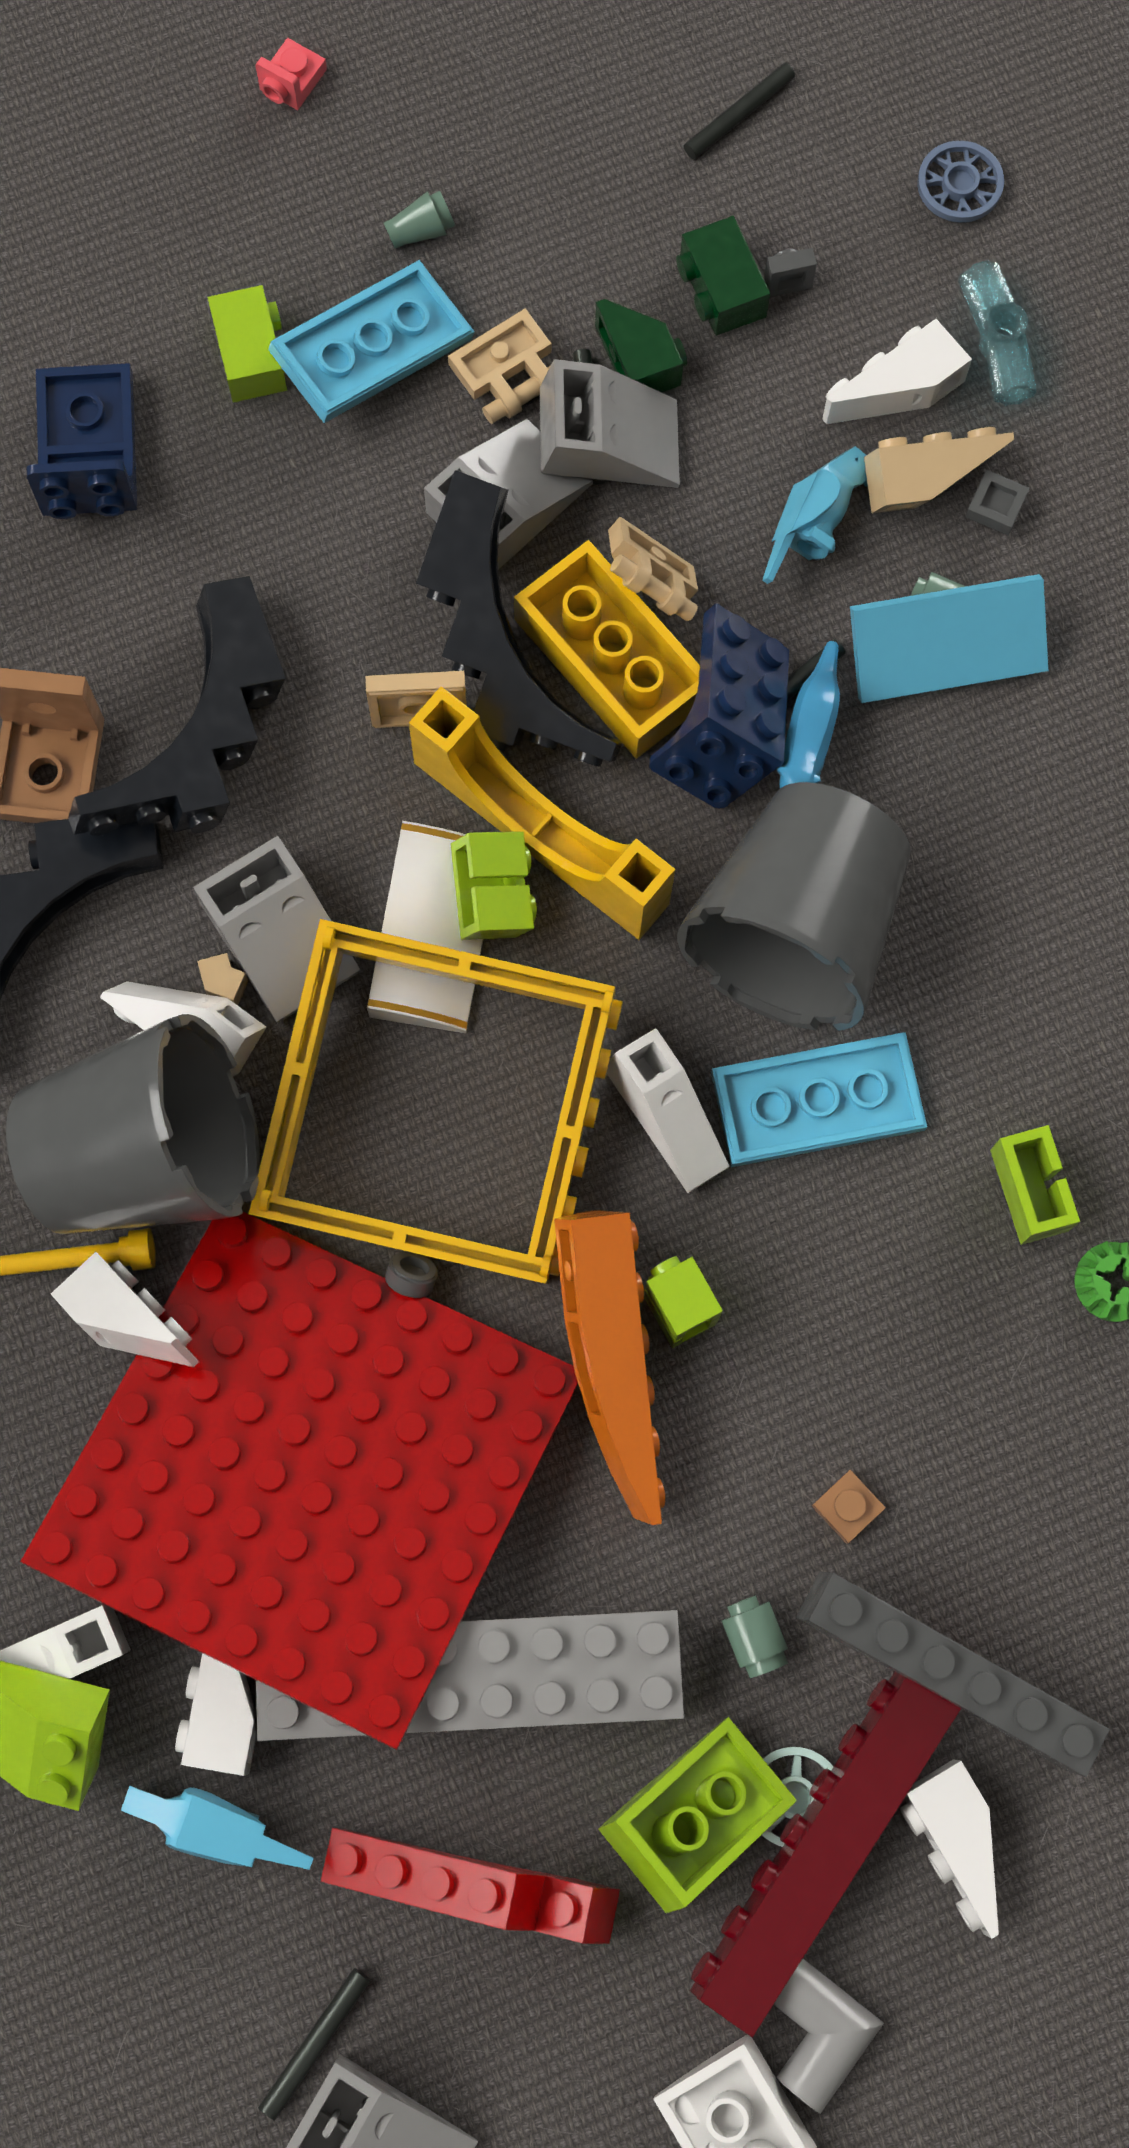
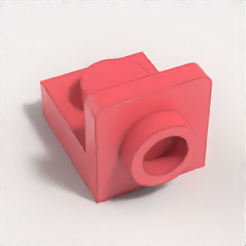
(290, 74)

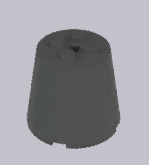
(802, 908)
(137, 1134)

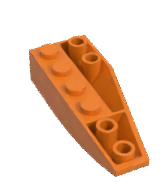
(610, 1349)

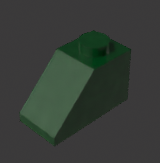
(640, 346)

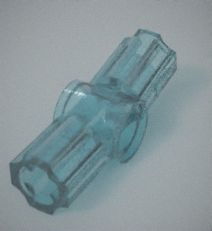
(995, 309)

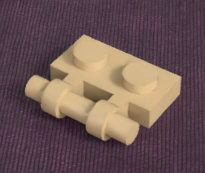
(497, 357)
(652, 569)

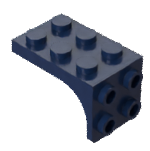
(85, 441)
(737, 716)

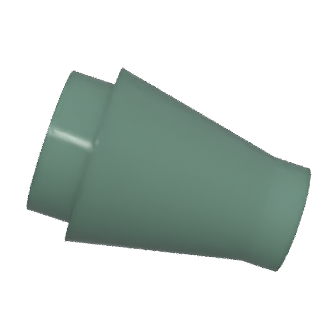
(421, 220)

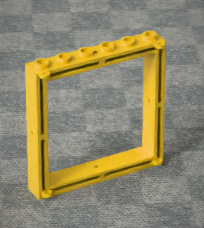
(577, 1111)

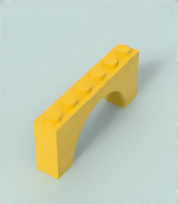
(617, 878)

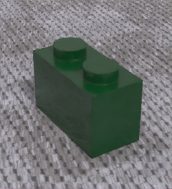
(723, 276)

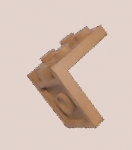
(46, 722)

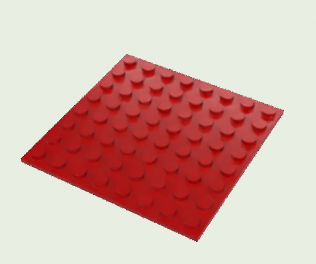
(312, 1481)

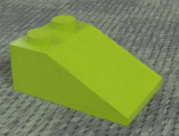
(50, 1734)
(697, 1816)

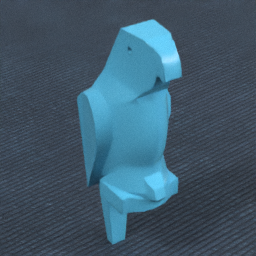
(816, 509)
(211, 1828)

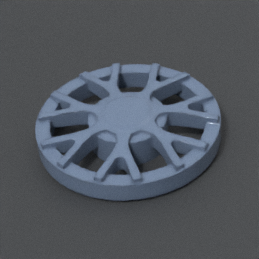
(960, 181)

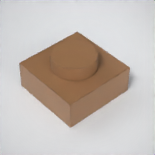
(848, 1506)

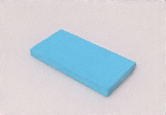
(371, 341)
(949, 638)
(818, 1099)

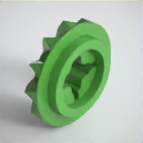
(1095, 1291)

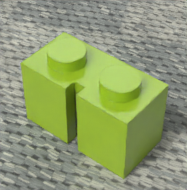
(244, 333)
(492, 885)
(1022, 1167)
(681, 1300)

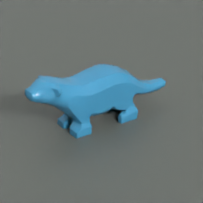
(812, 722)

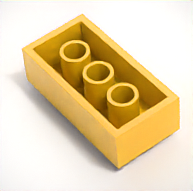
(610, 648)

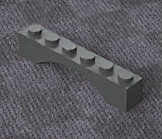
(953, 1673)

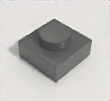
(790, 271)
(997, 502)

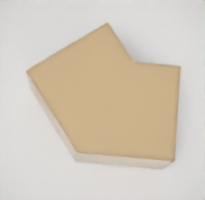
(221, 978)

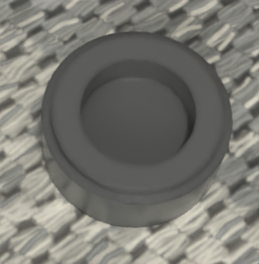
(411, 1274)

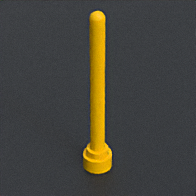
(131, 1250)

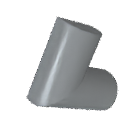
(835, 2039)

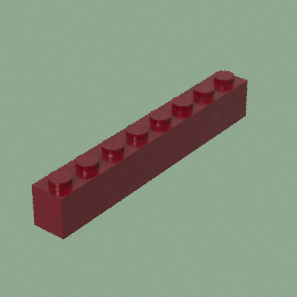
(822, 1852)

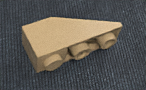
(912, 474)

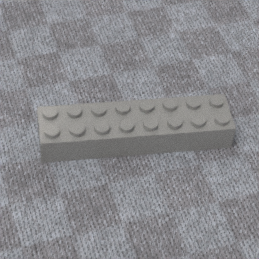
(527, 1677)

